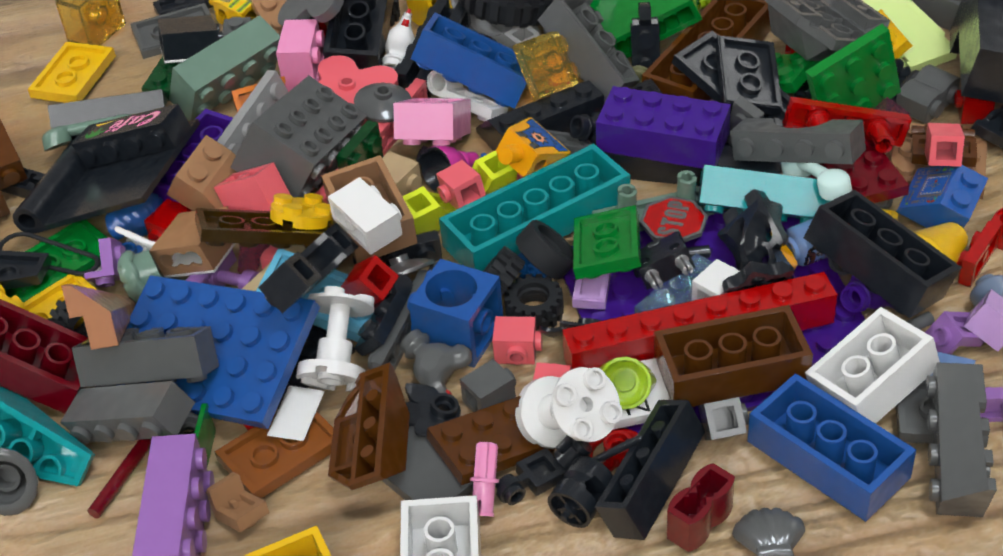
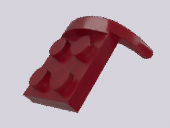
(873, 175)

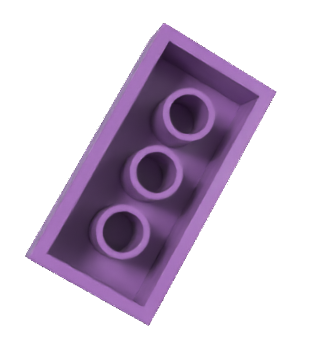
(174, 499)

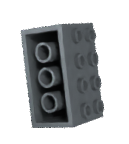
(301, 136)

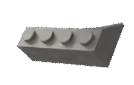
(589, 44)
(148, 357)
(960, 435)

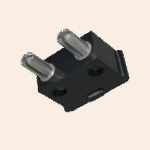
(663, 261)

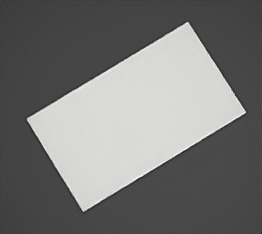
(296, 413)

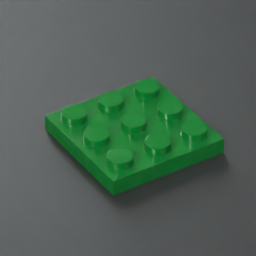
(857, 73)

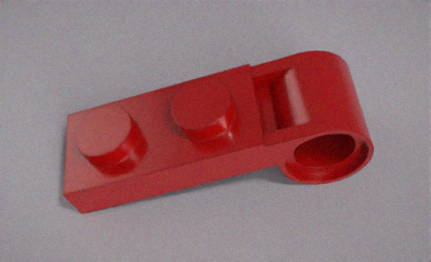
(981, 249)

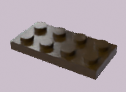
(249, 229)

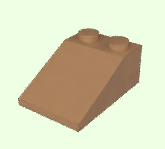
(200, 173)

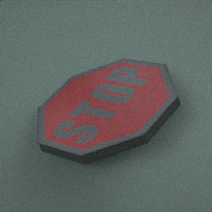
(673, 215)

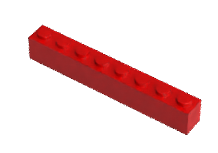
(632, 336)

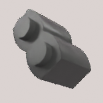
(928, 93)

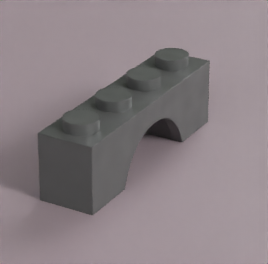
(829, 143)

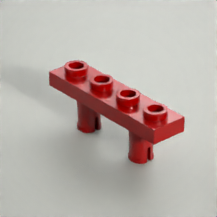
(880, 126)

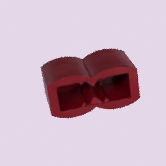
(700, 507)

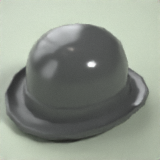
(17, 482)

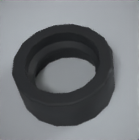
(545, 249)

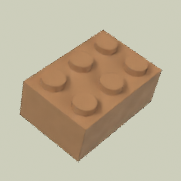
(374, 173)

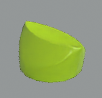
(631, 379)

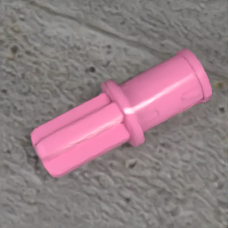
(485, 477)

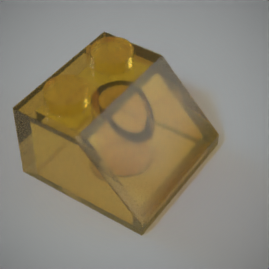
(546, 64)

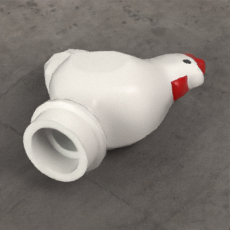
(398, 41)

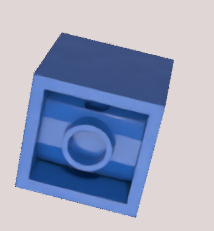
(457, 306)

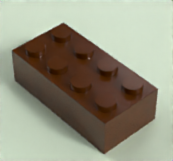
(732, 356)

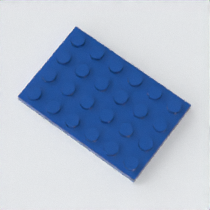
(251, 341)

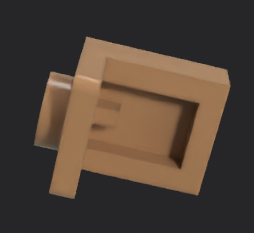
(235, 505)

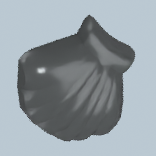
(769, 532)

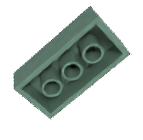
(224, 66)

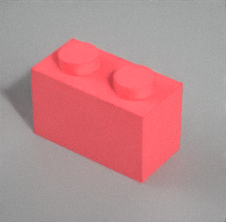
(251, 188)

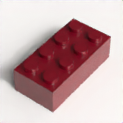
(38, 357)

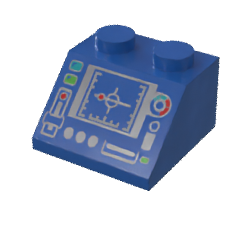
(942, 195)

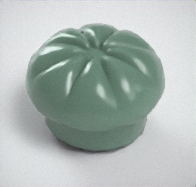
(135, 271)

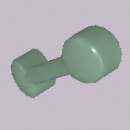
(62, 135)

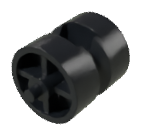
(579, 491)

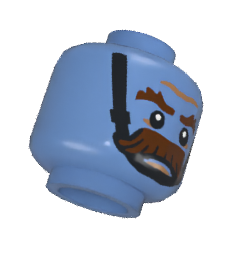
(801, 249)

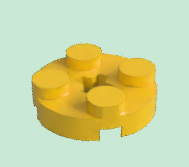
(305, 212)

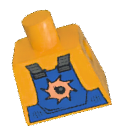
(529, 147)

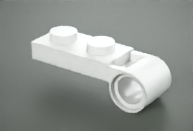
(480, 105)

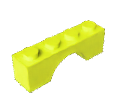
(429, 207)

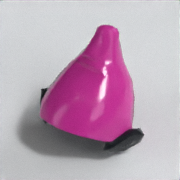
(439, 158)

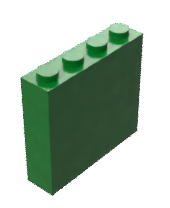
(671, 14)

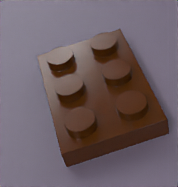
(497, 424)

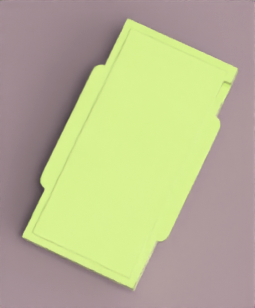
(922, 32)

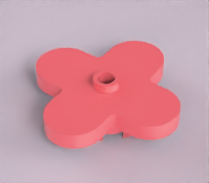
(346, 79)

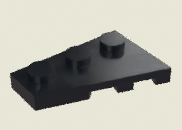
(22, 268)

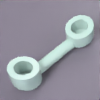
(831, 182)

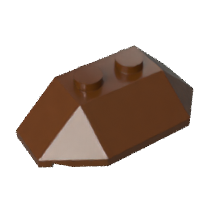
(370, 431)

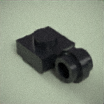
(537, 472)

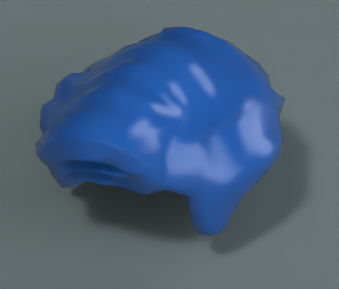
(132, 217)

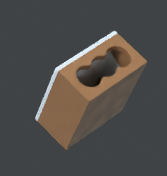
(181, 251)

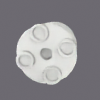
(334, 351)
(576, 405)

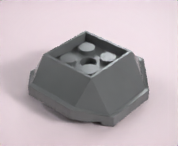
(821, 26)

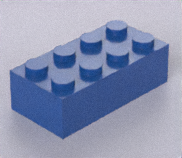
(470, 60)
(831, 446)

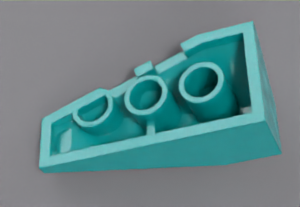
(42, 441)

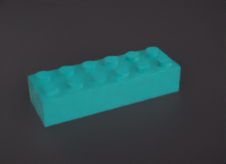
(550, 195)

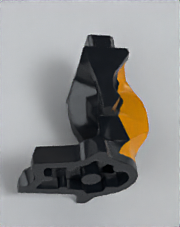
(751, 237)

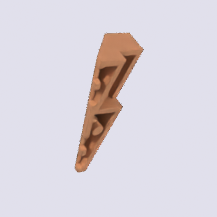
(103, 313)

